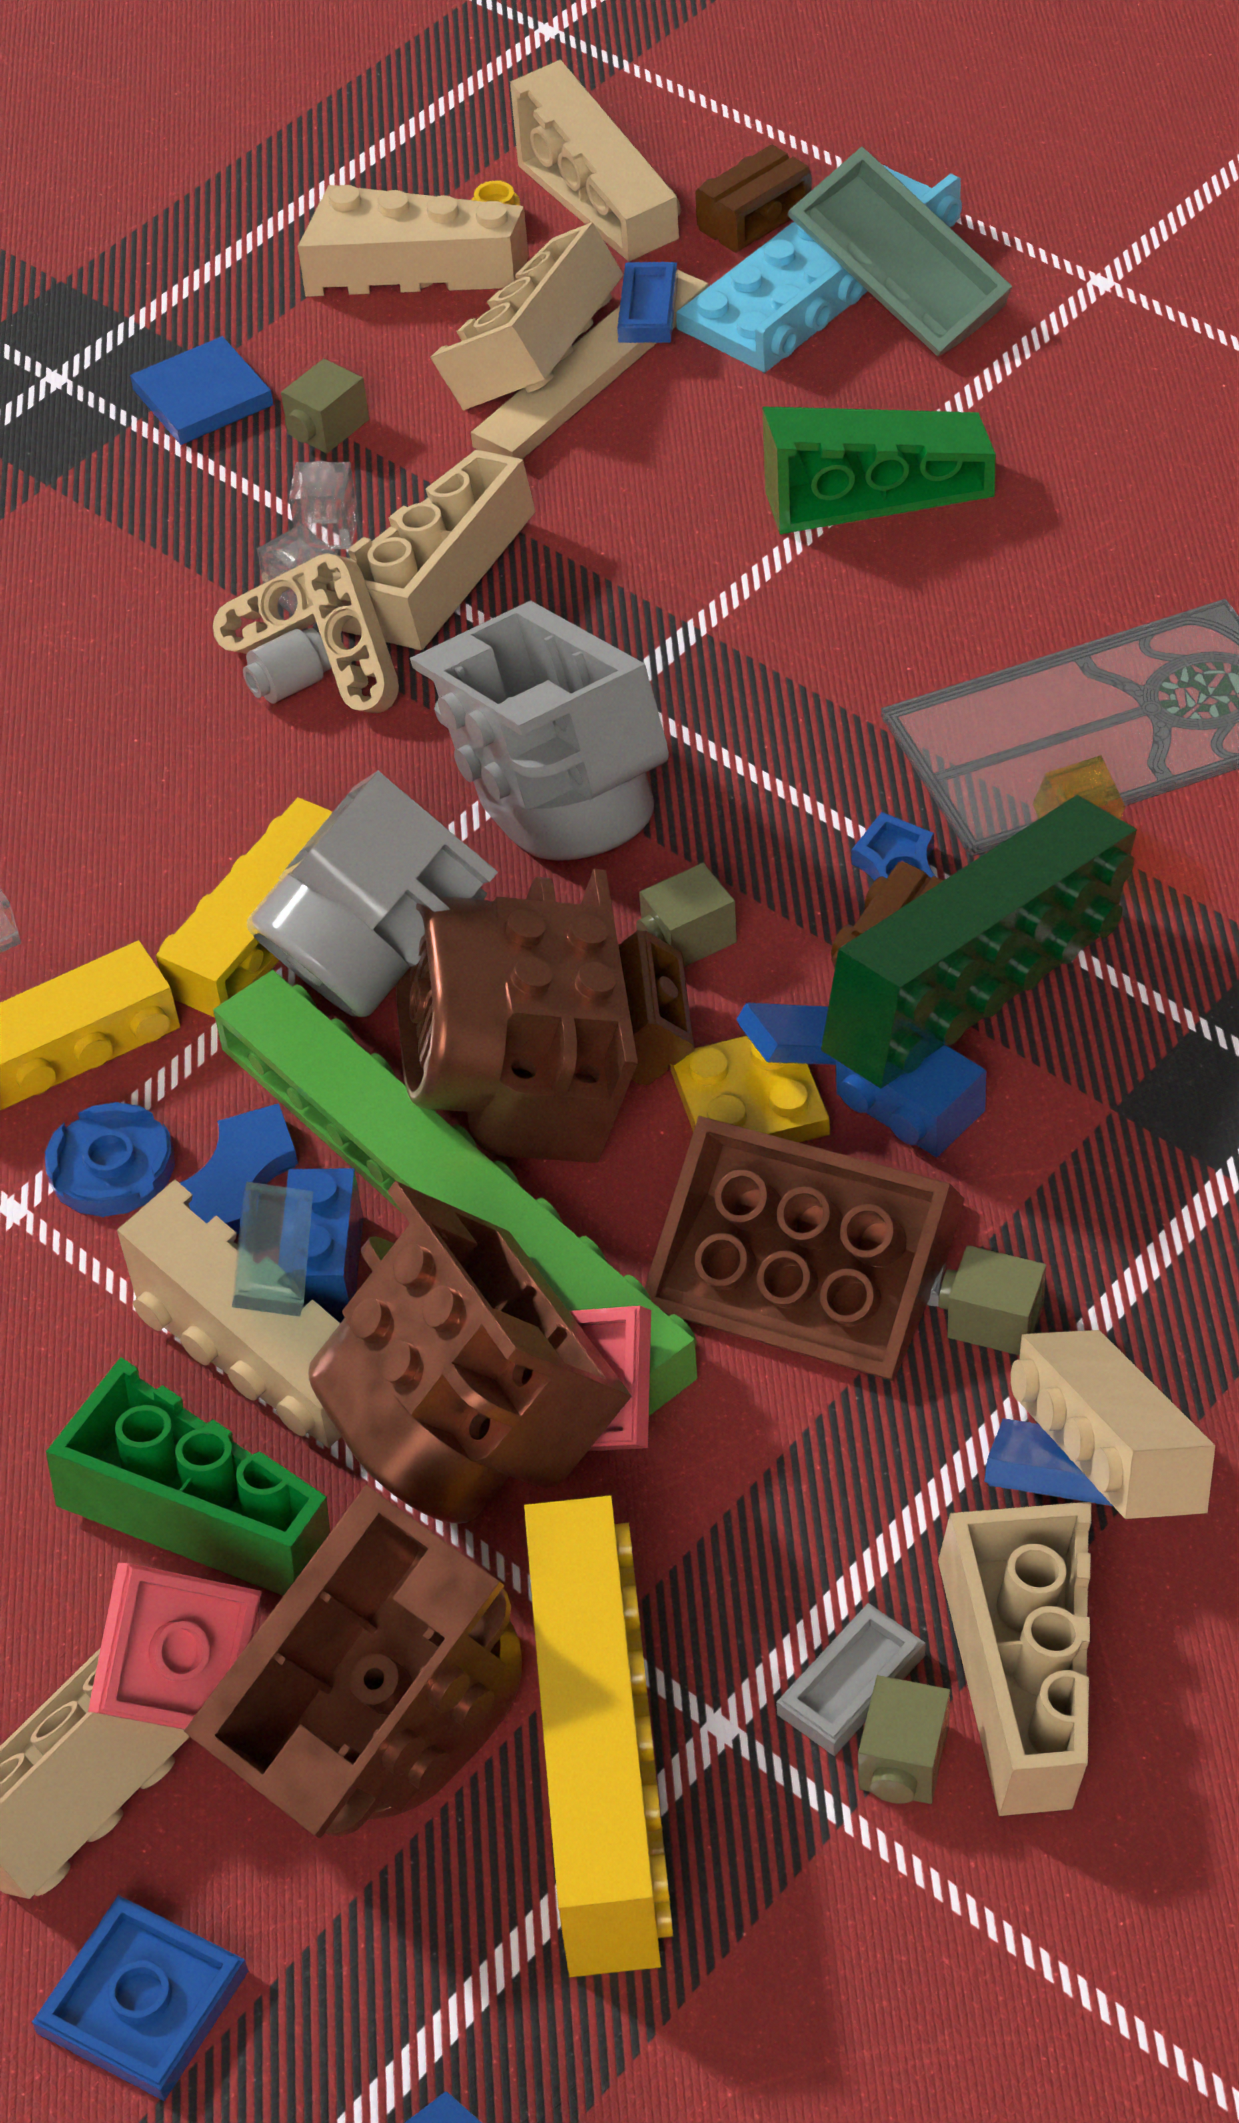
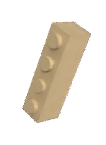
(1114, 1424)

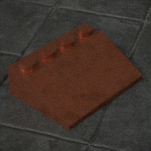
(802, 1247)

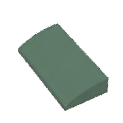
(901, 252)

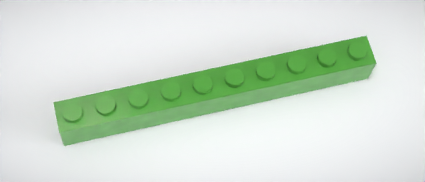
(386, 1138)

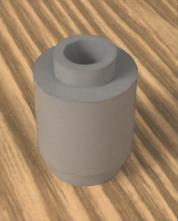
(286, 665)

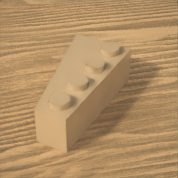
(590, 163)
(410, 241)
(531, 320)
(441, 547)
(1023, 1641)

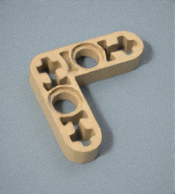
(326, 609)

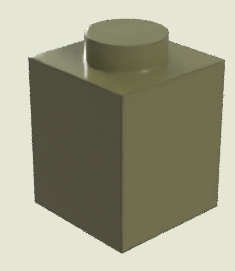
(325, 405)
(690, 913)
(993, 1299)
(903, 1740)

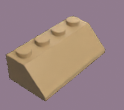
(68, 1779)

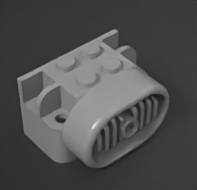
(550, 730)
(351, 895)

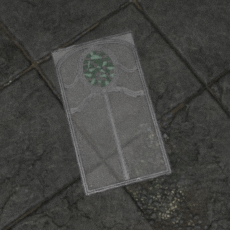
(1145, 699)

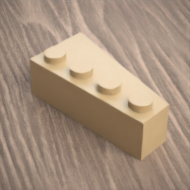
(186, 1285)

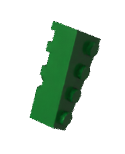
(871, 463)
(184, 1484)

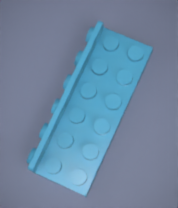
(789, 289)

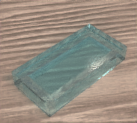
(272, 1249)

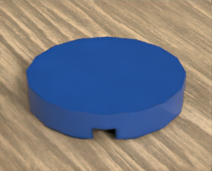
(109, 1159)

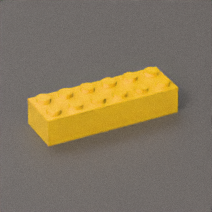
(597, 1738)

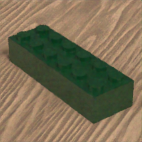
(977, 940)

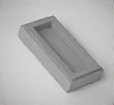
(837, 1688)

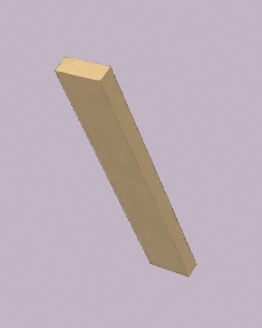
(577, 379)

